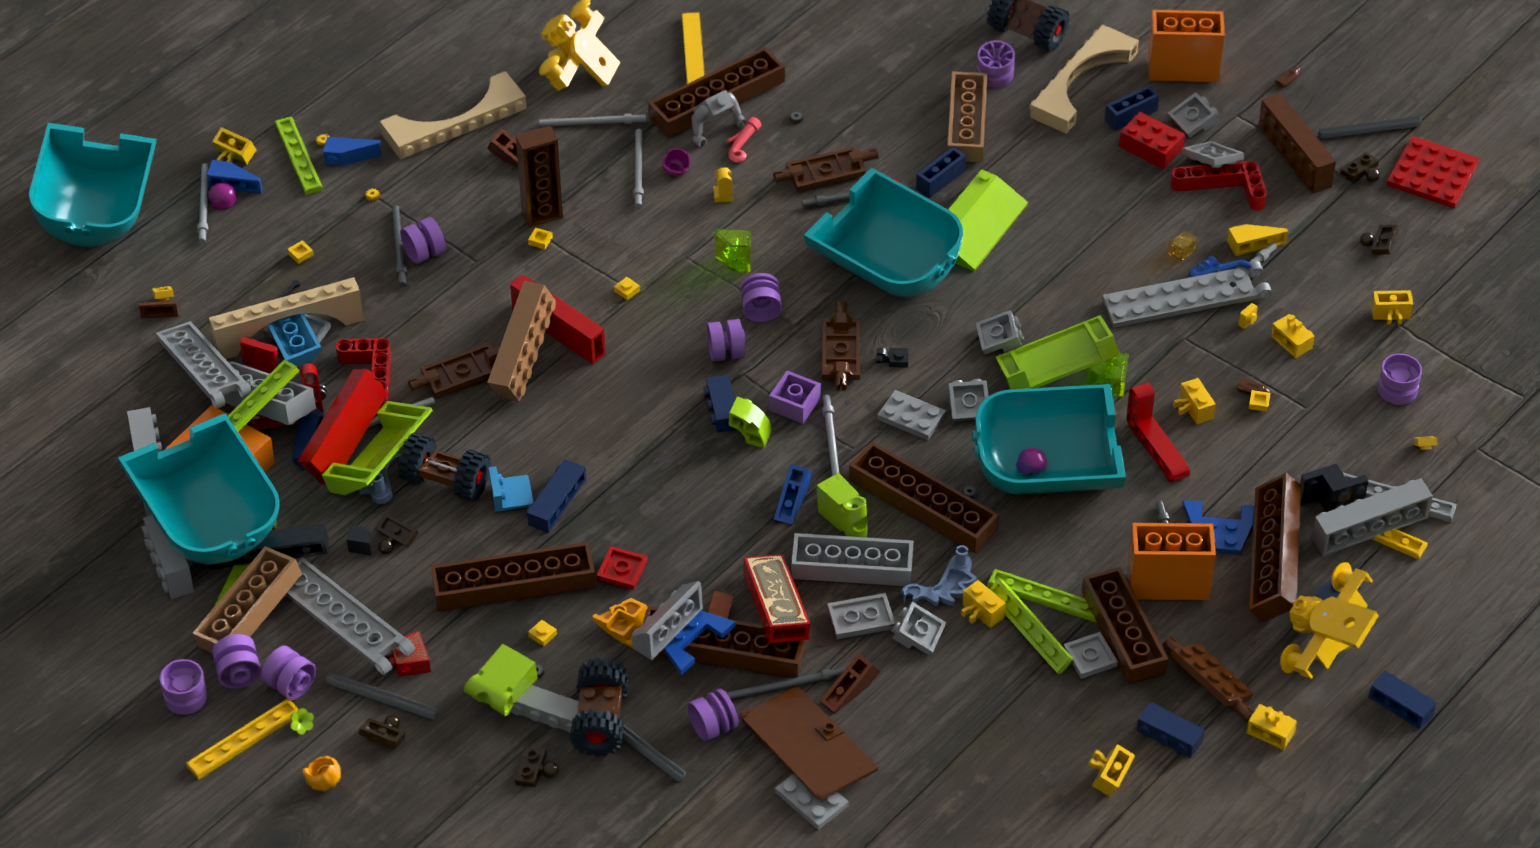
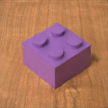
(794, 397)

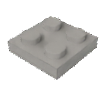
(1091, 655)

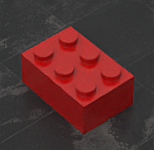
(1151, 140)

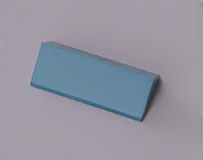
(295, 339)

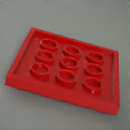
(1433, 171)

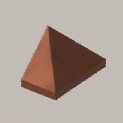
(158, 309)

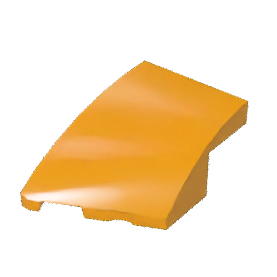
(622, 620)

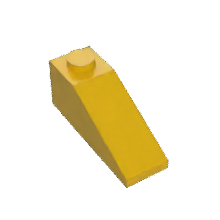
(1253, 238)

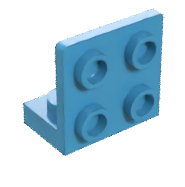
(510, 491)

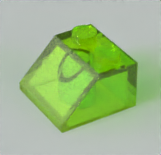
(734, 249)
(1111, 373)

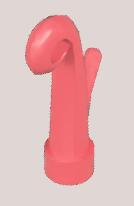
(751, 126)

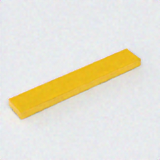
(693, 46)
(242, 739)

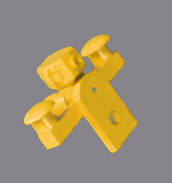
(576, 48)
(1333, 621)

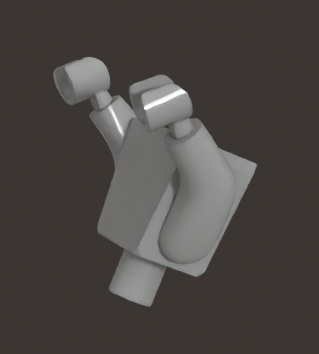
(711, 109)

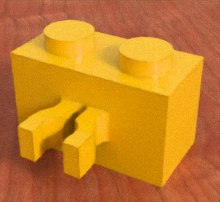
(233, 146)
(1391, 305)
(1292, 335)
(1196, 401)
(983, 605)
(1271, 726)
(1111, 769)

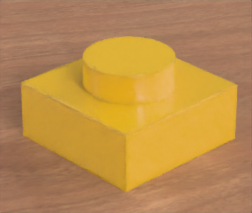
(540, 238)
(300, 252)
(627, 288)
(162, 293)
(1248, 316)
(1259, 401)
(1425, 442)
(542, 633)

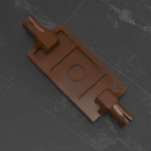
(826, 168)
(841, 347)
(457, 371)
(1212, 676)

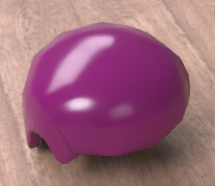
(676, 162)
(222, 196)
(1031, 461)

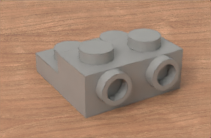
(1194, 115)
(1000, 333)
(966, 398)
(918, 628)

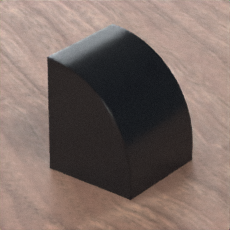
(359, 541)

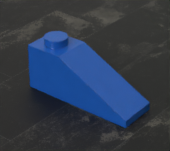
(349, 150)
(233, 175)
(792, 494)

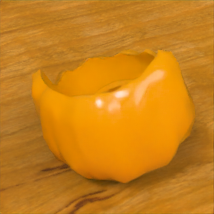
(322, 773)

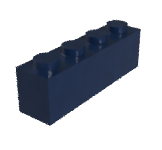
(556, 495)

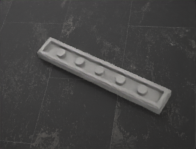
(1439, 509)

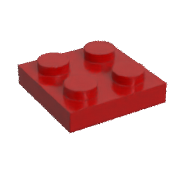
(259, 355)
(622, 568)

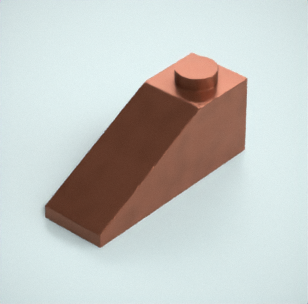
(504, 148)
(850, 683)

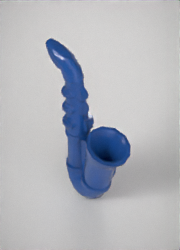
(1211, 266)

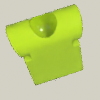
(842, 506)
(502, 679)

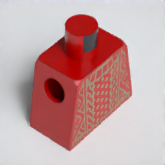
(415, 663)

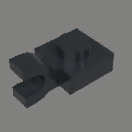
(896, 356)

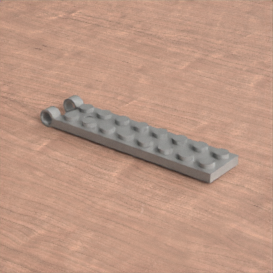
(1185, 296)
(203, 363)
(347, 617)

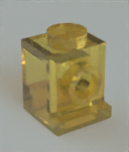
(1182, 246)

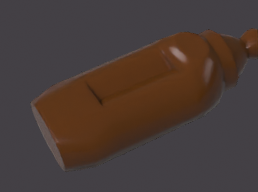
(1288, 77)
(1247, 386)

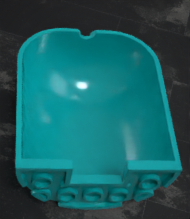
(89, 189)
(890, 237)
(1063, 422)
(206, 492)

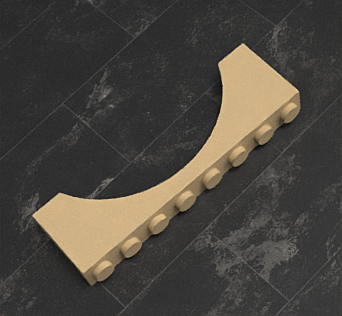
(1104, 47)
(411, 136)
(337, 300)

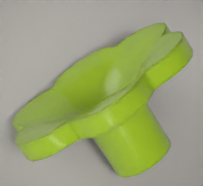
(301, 721)

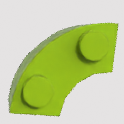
(750, 422)

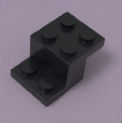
(1331, 488)

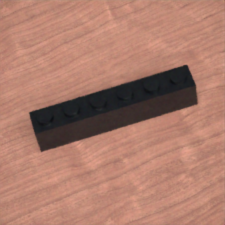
(293, 542)

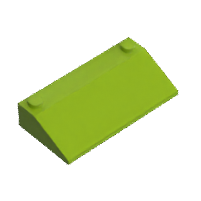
(986, 213)
(1058, 355)
(398, 423)

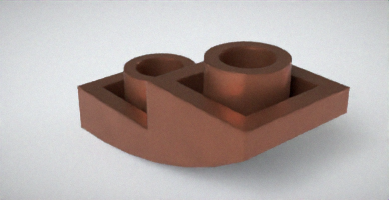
(720, 604)

